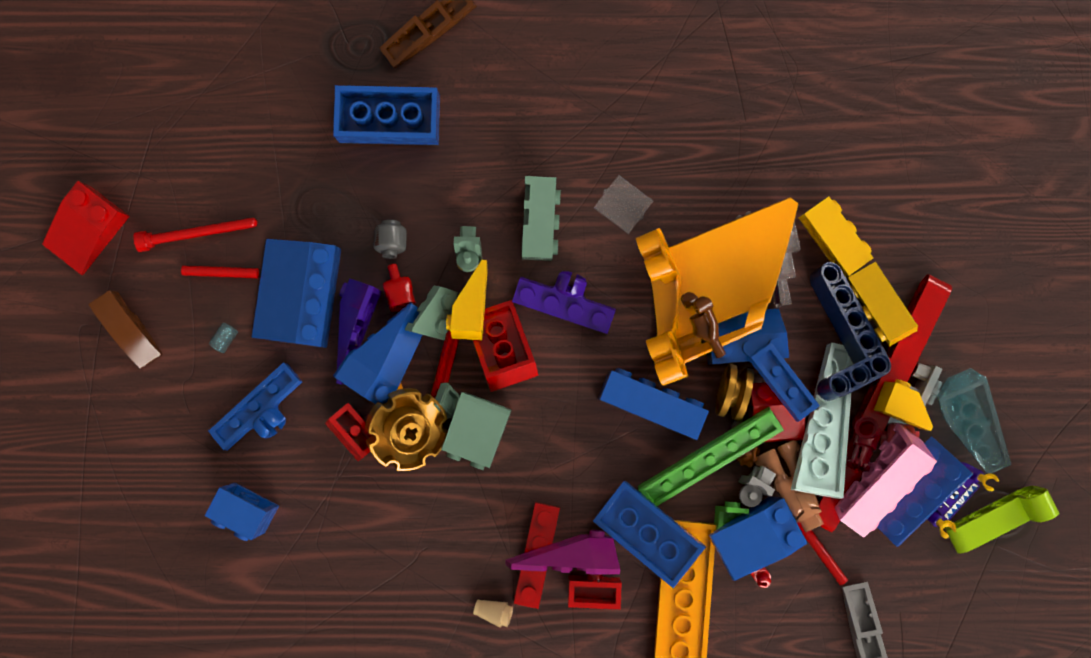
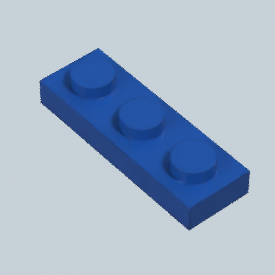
(784, 382)

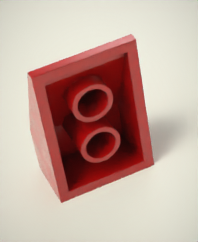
(83, 227)
(504, 348)

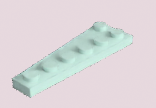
(825, 440)

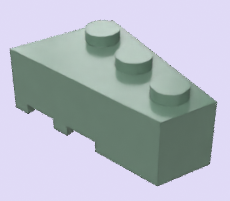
(540, 218)

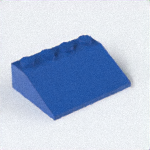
(296, 292)

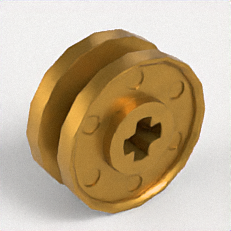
(734, 392)

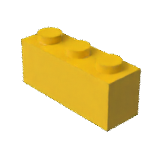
(836, 236)
(882, 304)

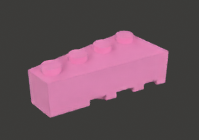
(890, 478)

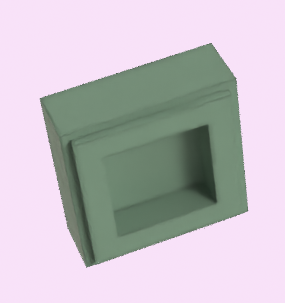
(447, 399)

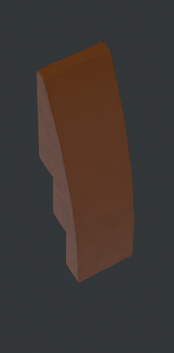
(425, 29)

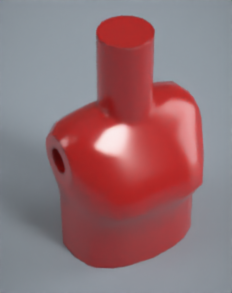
(398, 290)

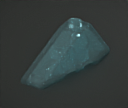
(972, 416)

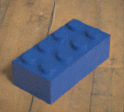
(386, 115)
(652, 404)

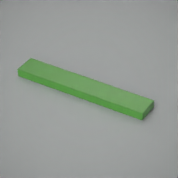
(711, 457)

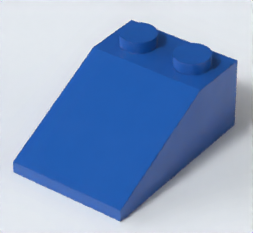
(758, 538)

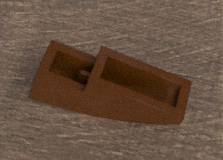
(125, 328)

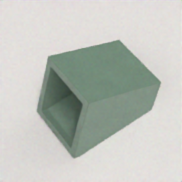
(476, 430)

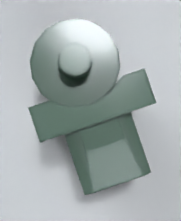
(468, 249)

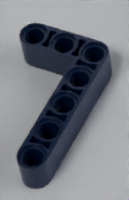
(849, 334)

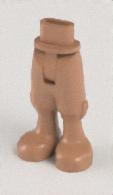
(801, 504)

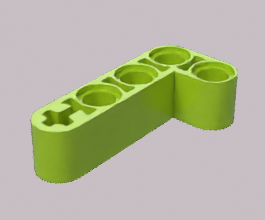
(1001, 517)

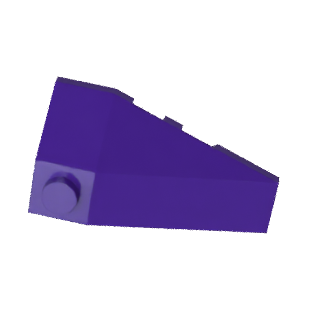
(356, 312)

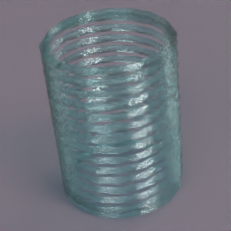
(226, 336)

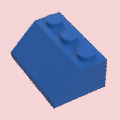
(741, 350)

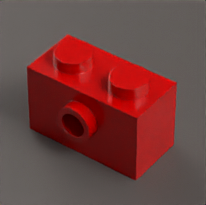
(594, 592)

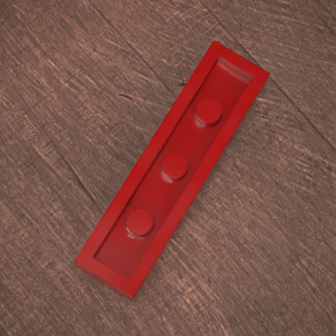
(540, 534)

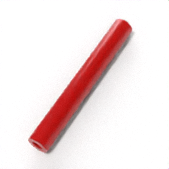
(220, 271)
(824, 556)

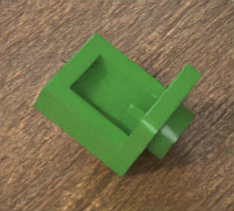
(726, 513)

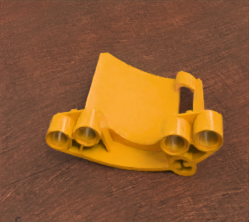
(729, 265)

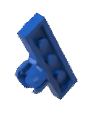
(258, 409)

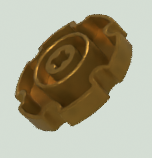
(388, 425)

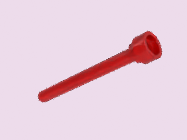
(145, 241)

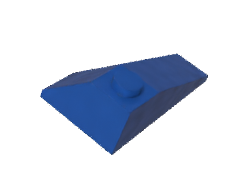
(382, 360)

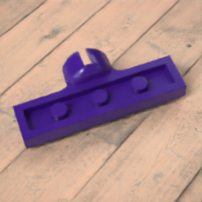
(565, 301)

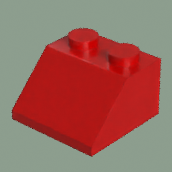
(764, 397)

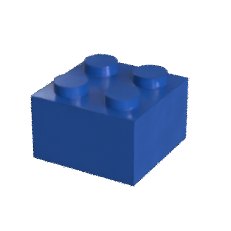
(241, 511)

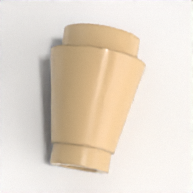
(494, 612)

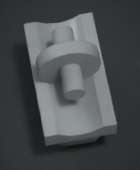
(927, 382)
(756, 485)

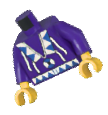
(958, 499)

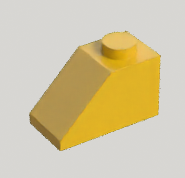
(903, 404)

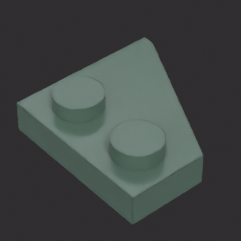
(433, 313)

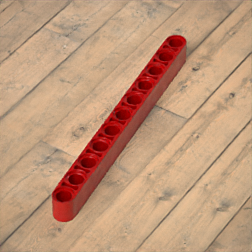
(903, 355)

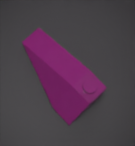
(586, 552)

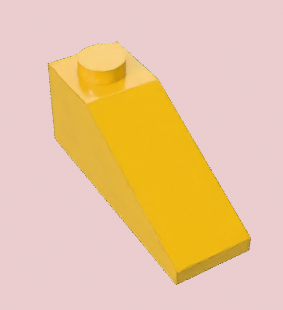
(469, 307)

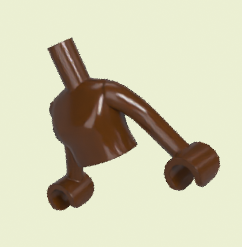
(704, 322)

